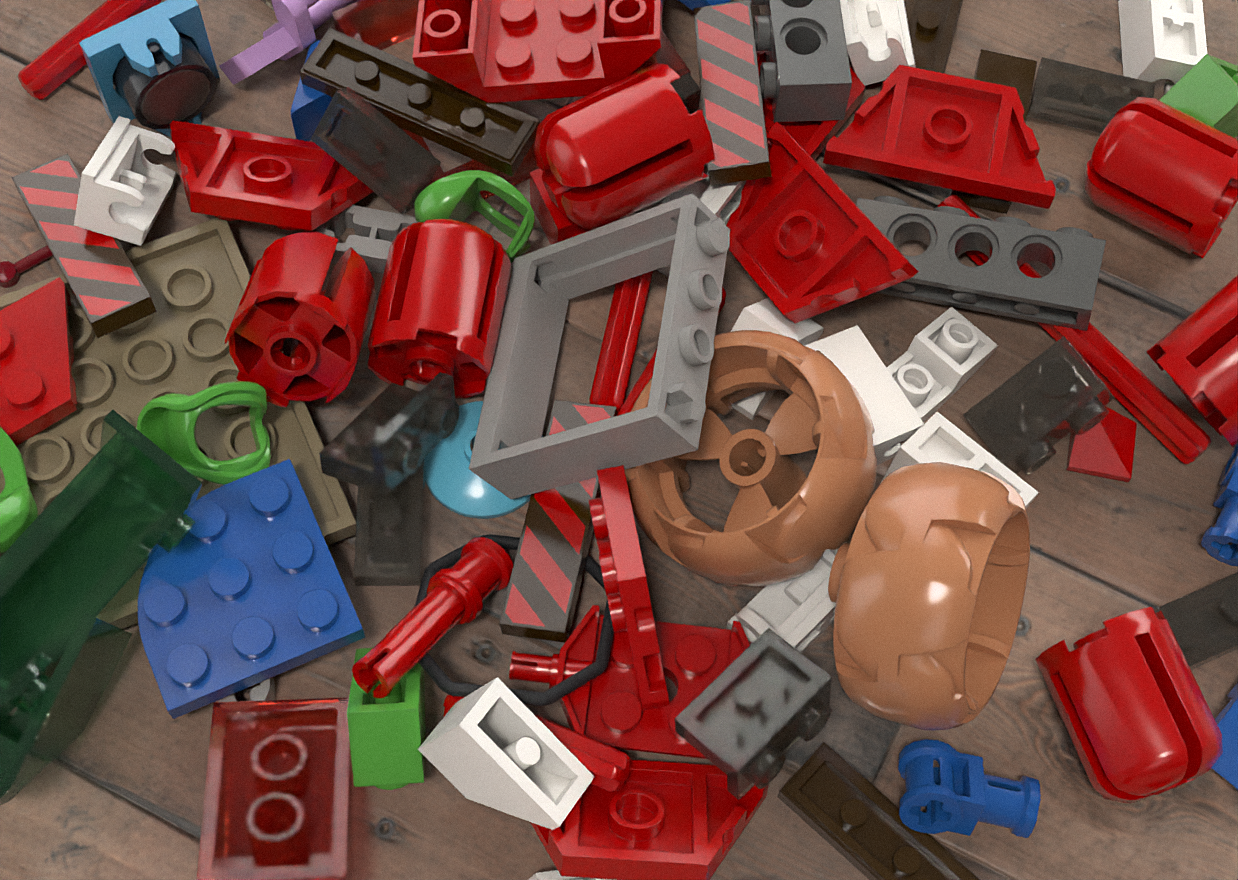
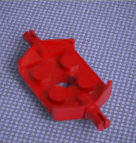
(611, 703)

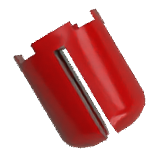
(622, 148)
(1165, 174)
(440, 306)
(321, 326)
(1204, 360)
(1132, 707)

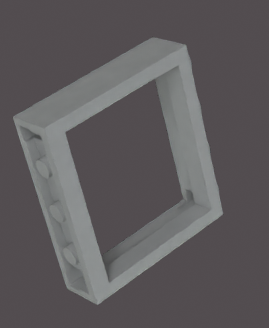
(530, 335)

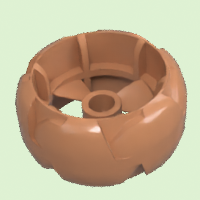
(779, 516)
(930, 594)

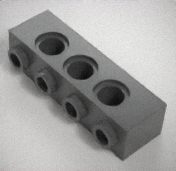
(805, 59)
(997, 286)

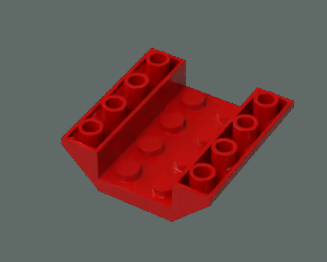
(535, 45)

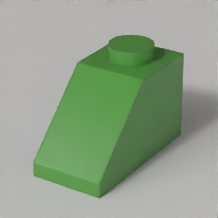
(1208, 94)
(388, 732)

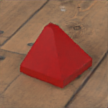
(1105, 449)

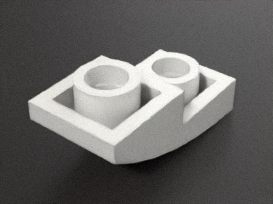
(940, 361)

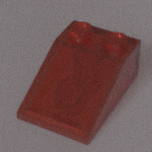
(278, 792)

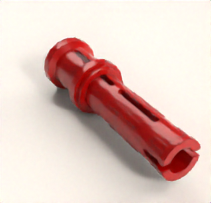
(451, 599)

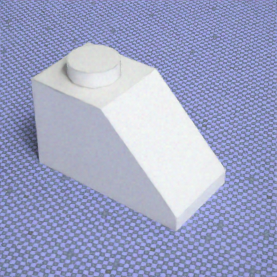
(506, 757)

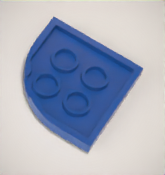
(242, 593)

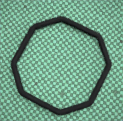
(524, 696)

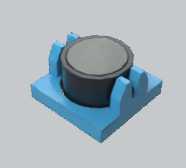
(154, 66)

